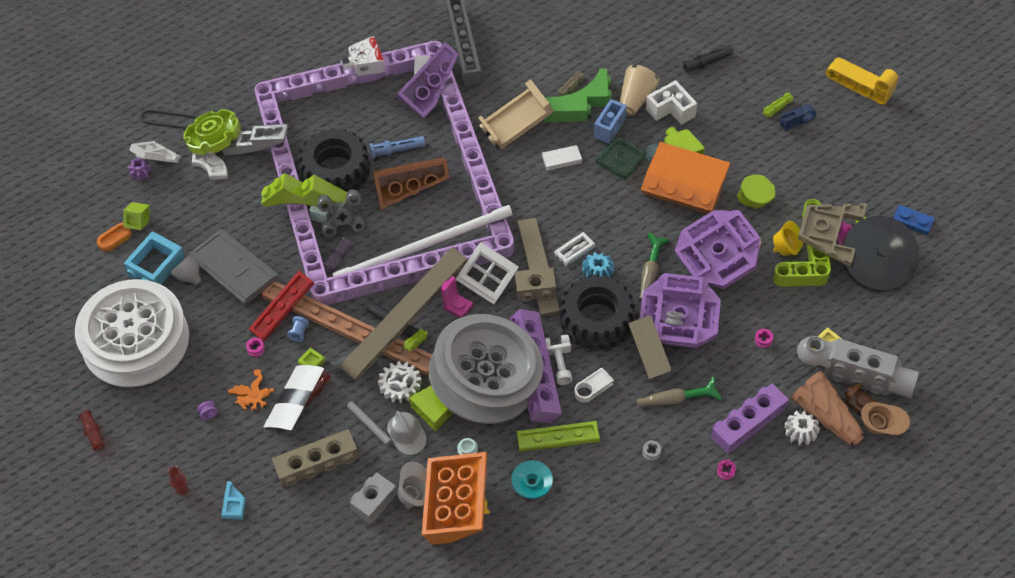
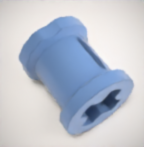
(298, 328)

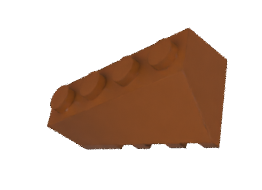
(406, 180)

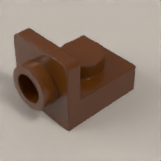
(856, 398)

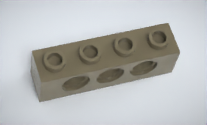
(320, 449)

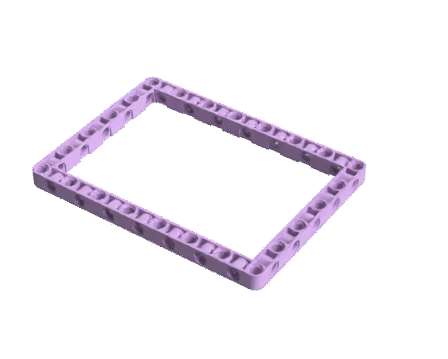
(411, 268)

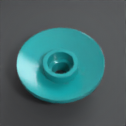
(533, 471)

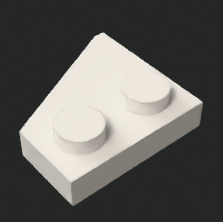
(154, 151)

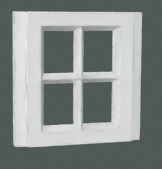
(477, 287)

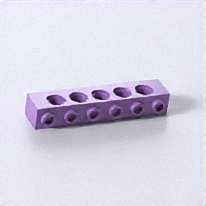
(544, 402)

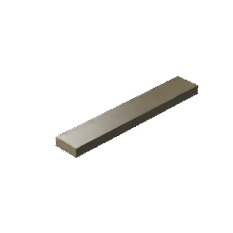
(536, 259)

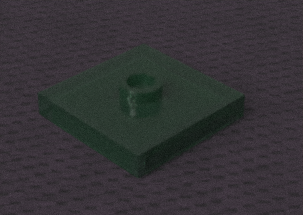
(621, 157)

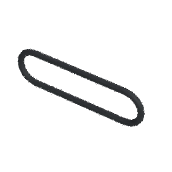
(164, 112)

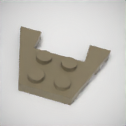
(822, 227)

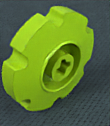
(212, 132)

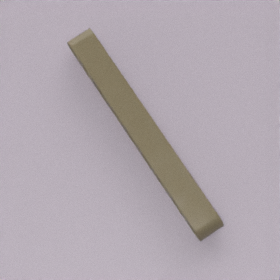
(403, 314)

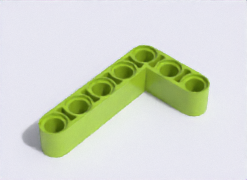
(793, 270)

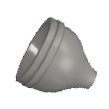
(187, 270)

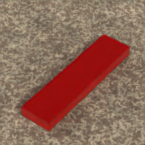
(281, 306)

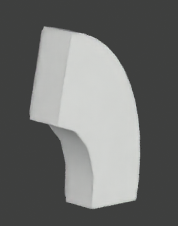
(212, 164)

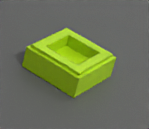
(311, 358)

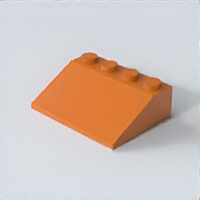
(685, 178)
(454, 497)

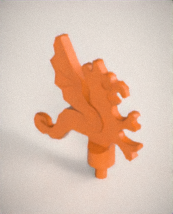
(254, 396)

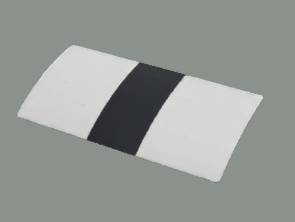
(294, 397)

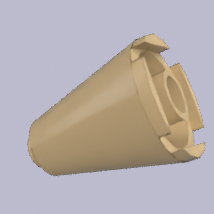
(637, 85)

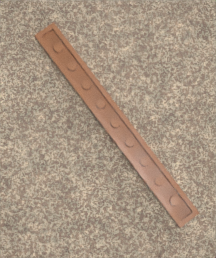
(350, 328)

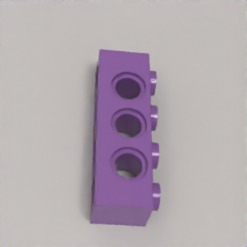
(731, 439)

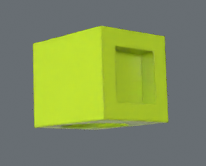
(136, 216)

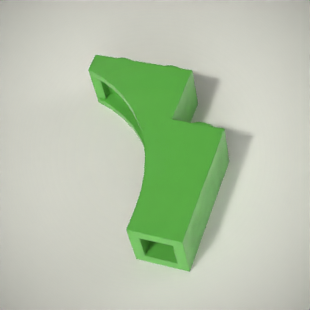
(578, 105)

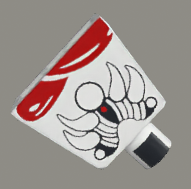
(364, 58)

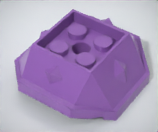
(719, 231)
(683, 295)

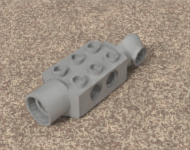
(855, 363)

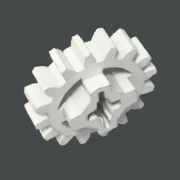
(400, 380)

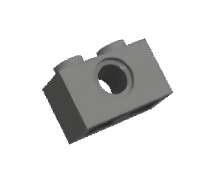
(371, 508)

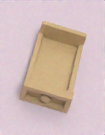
(516, 116)

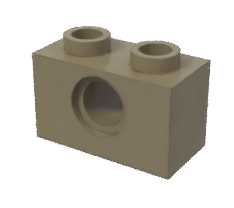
(527, 279)

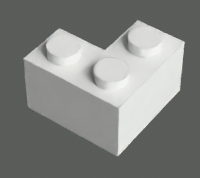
(671, 100)

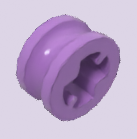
(207, 410)

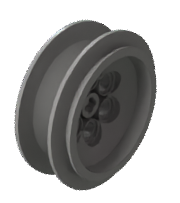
(503, 362)

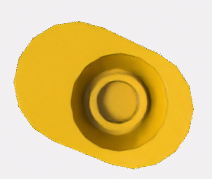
(787, 240)

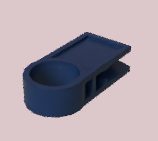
(797, 117)

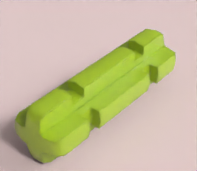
(778, 105)
(415, 340)

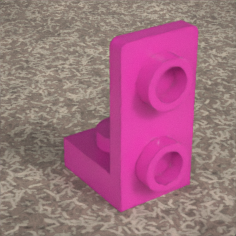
(454, 302)

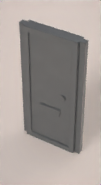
(234, 266)

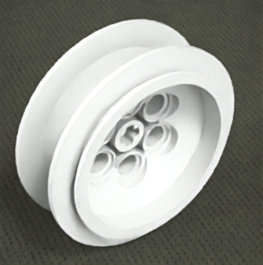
(129, 305)

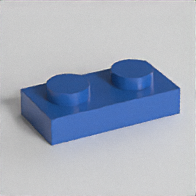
(914, 220)

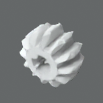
(794, 429)

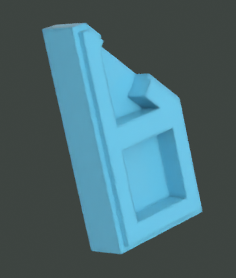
(233, 503)

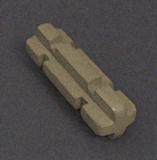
(571, 84)

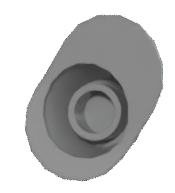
(406, 433)
(412, 485)

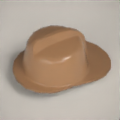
(885, 419)

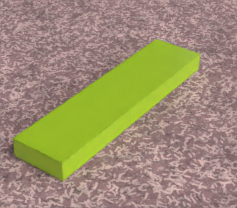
(558, 436)

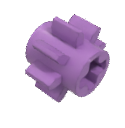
(139, 168)

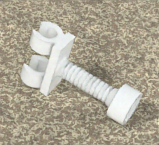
(563, 376)

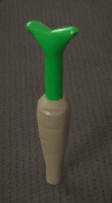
(651, 267)
(678, 395)

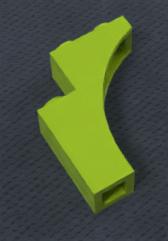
(290, 190)

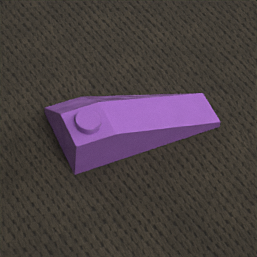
(427, 84)

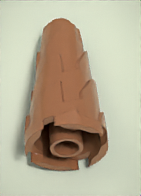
(822, 401)

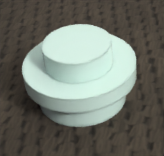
(467, 446)

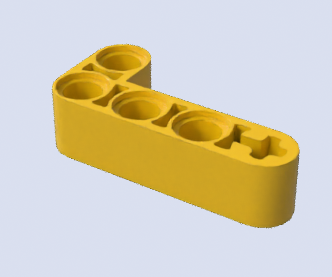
(862, 81)

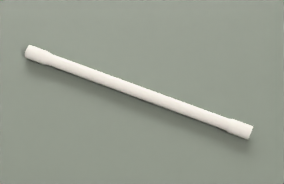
(496, 215)

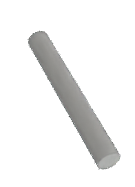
(369, 423)

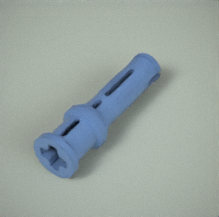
(388, 147)

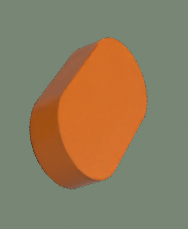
(113, 237)

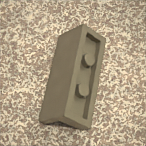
(650, 347)

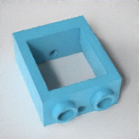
(154, 240)

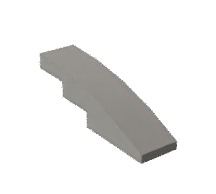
(258, 139)

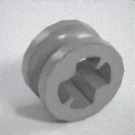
(674, 318)
(649, 456)

